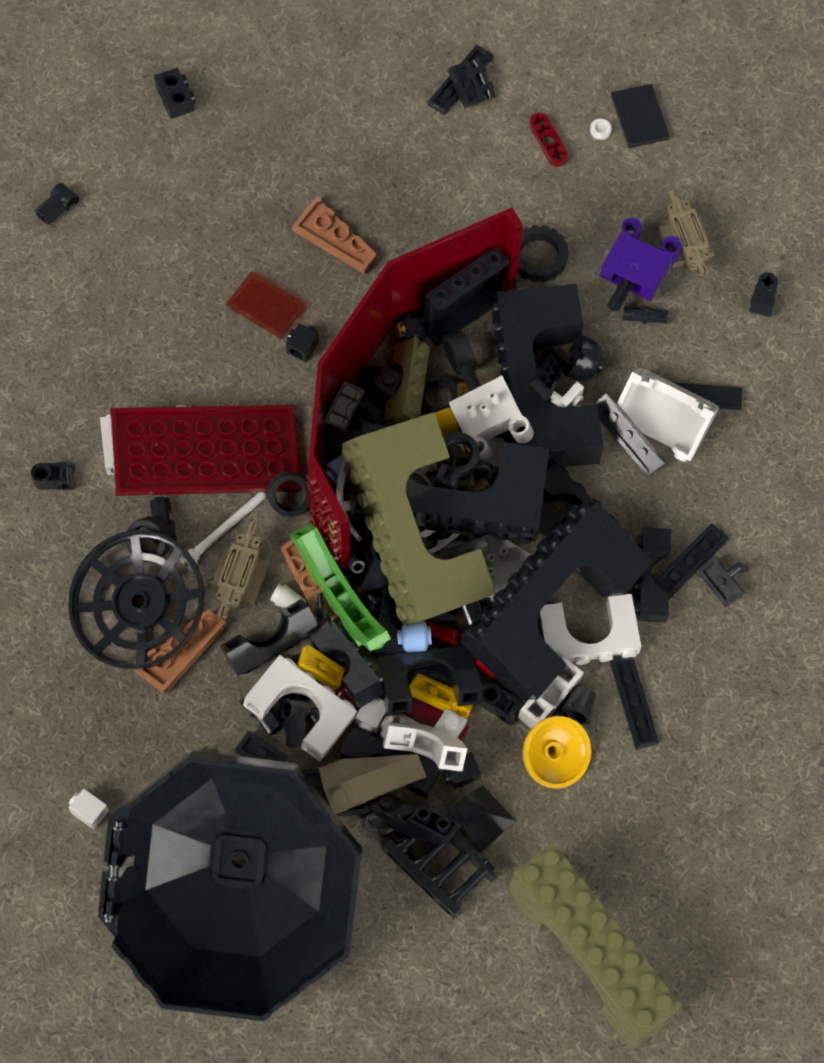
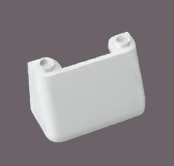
(667, 412)

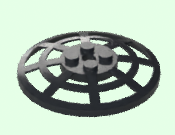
(124, 599)

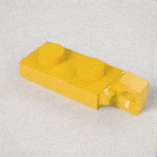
(437, 695)

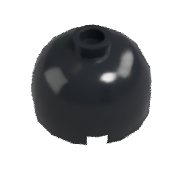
(585, 357)

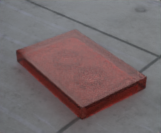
(266, 305)

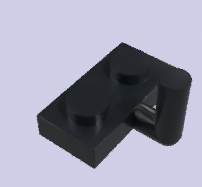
(722, 580)

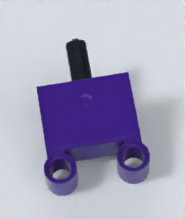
(636, 264)

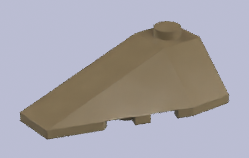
(363, 779)

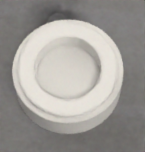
(600, 129)

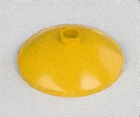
(569, 755)

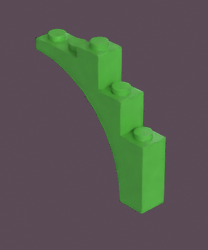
(340, 596)

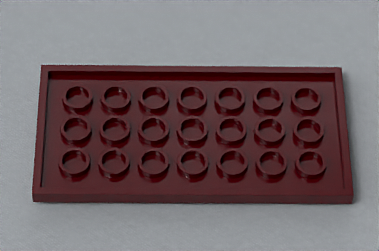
(202, 449)

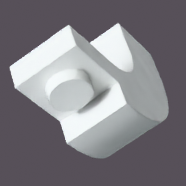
(429, 741)

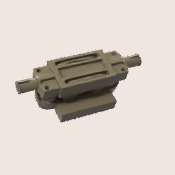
(691, 232)
(239, 573)

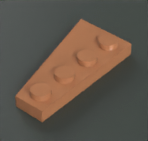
(328, 232)
(304, 581)
(168, 673)

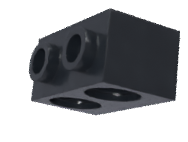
(172, 94)

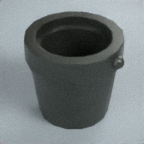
(579, 705)

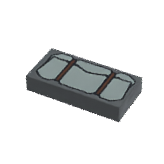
(344, 406)

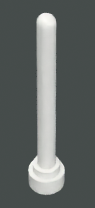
(224, 528)

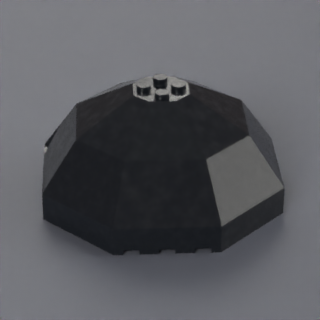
(224, 932)

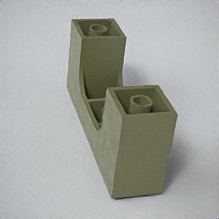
(416, 579)
(631, 991)

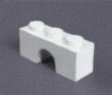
(553, 696)

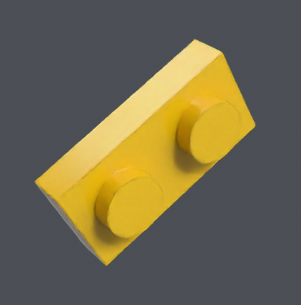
(321, 667)

